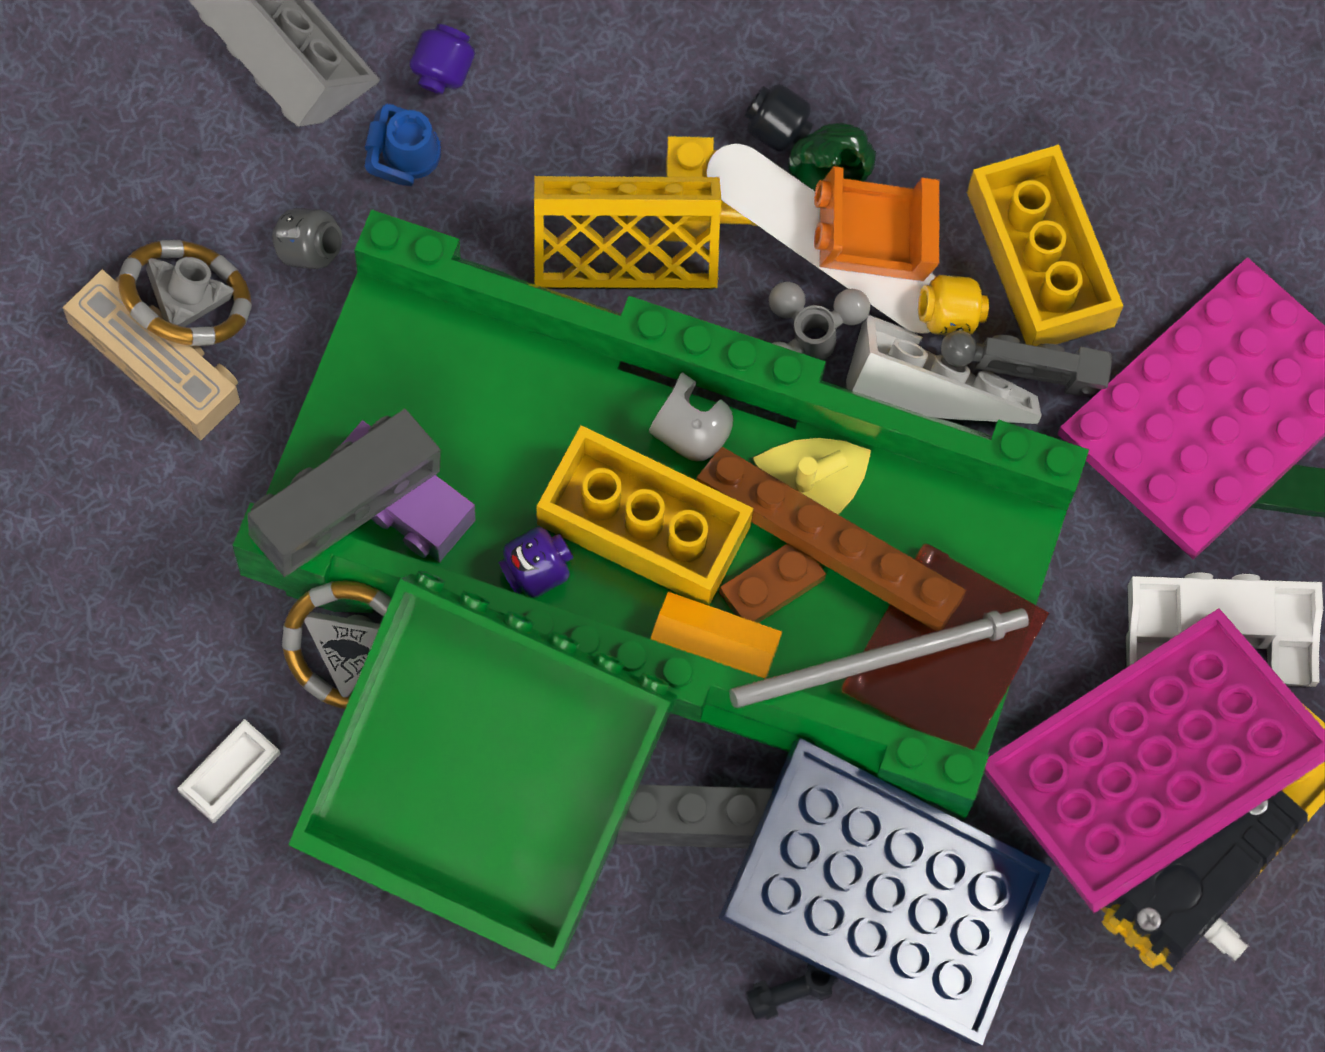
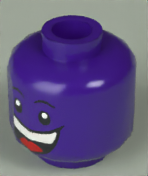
(536, 562)

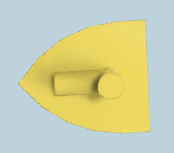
(818, 468)

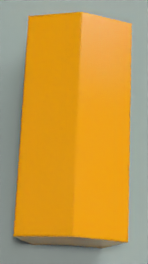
(716, 635)

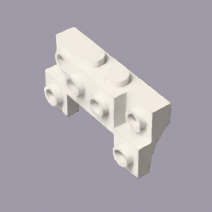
(1269, 614)

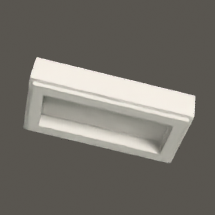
(229, 771)

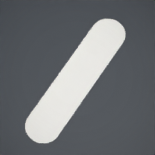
(789, 214)

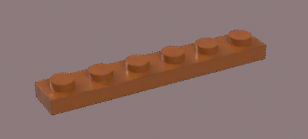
(835, 541)

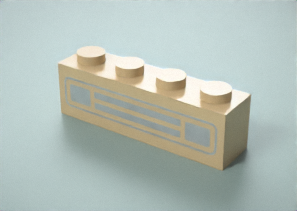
(165, 370)

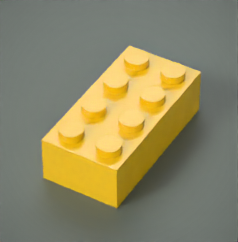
(1044, 247)
(644, 516)

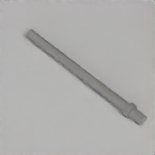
(992, 626)

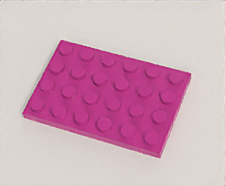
(1211, 409)
(1157, 759)

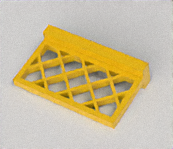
(620, 198)

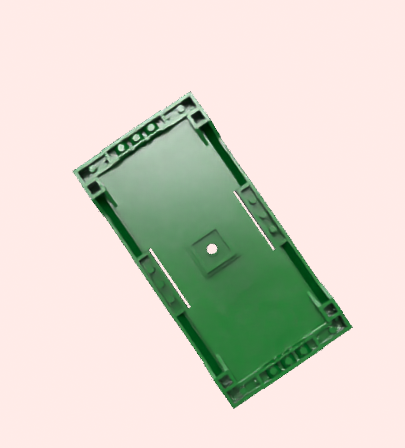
(513, 373)

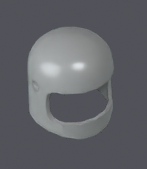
(688, 430)

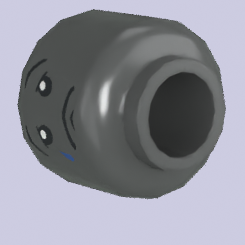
(307, 238)

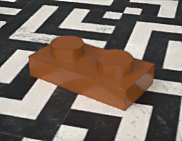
(772, 583)

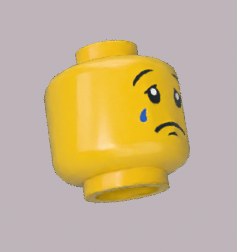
(952, 305)

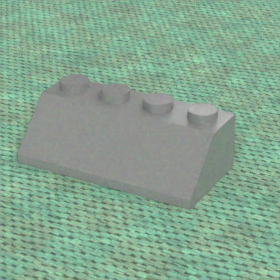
(291, 54)

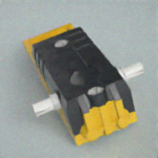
(1189, 895)

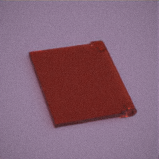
(956, 688)

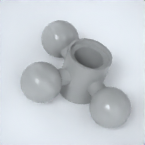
(788, 301)

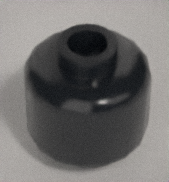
(778, 117)

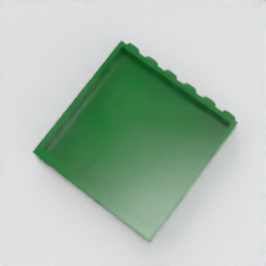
(483, 768)

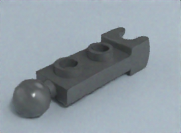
(1079, 372)

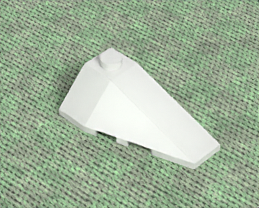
(900, 372)

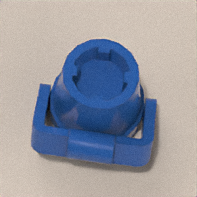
(407, 145)

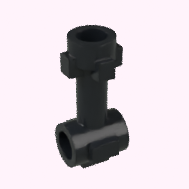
(764, 1000)

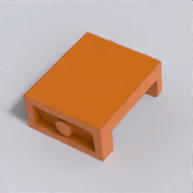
(877, 227)

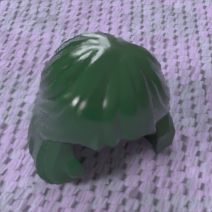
(832, 146)

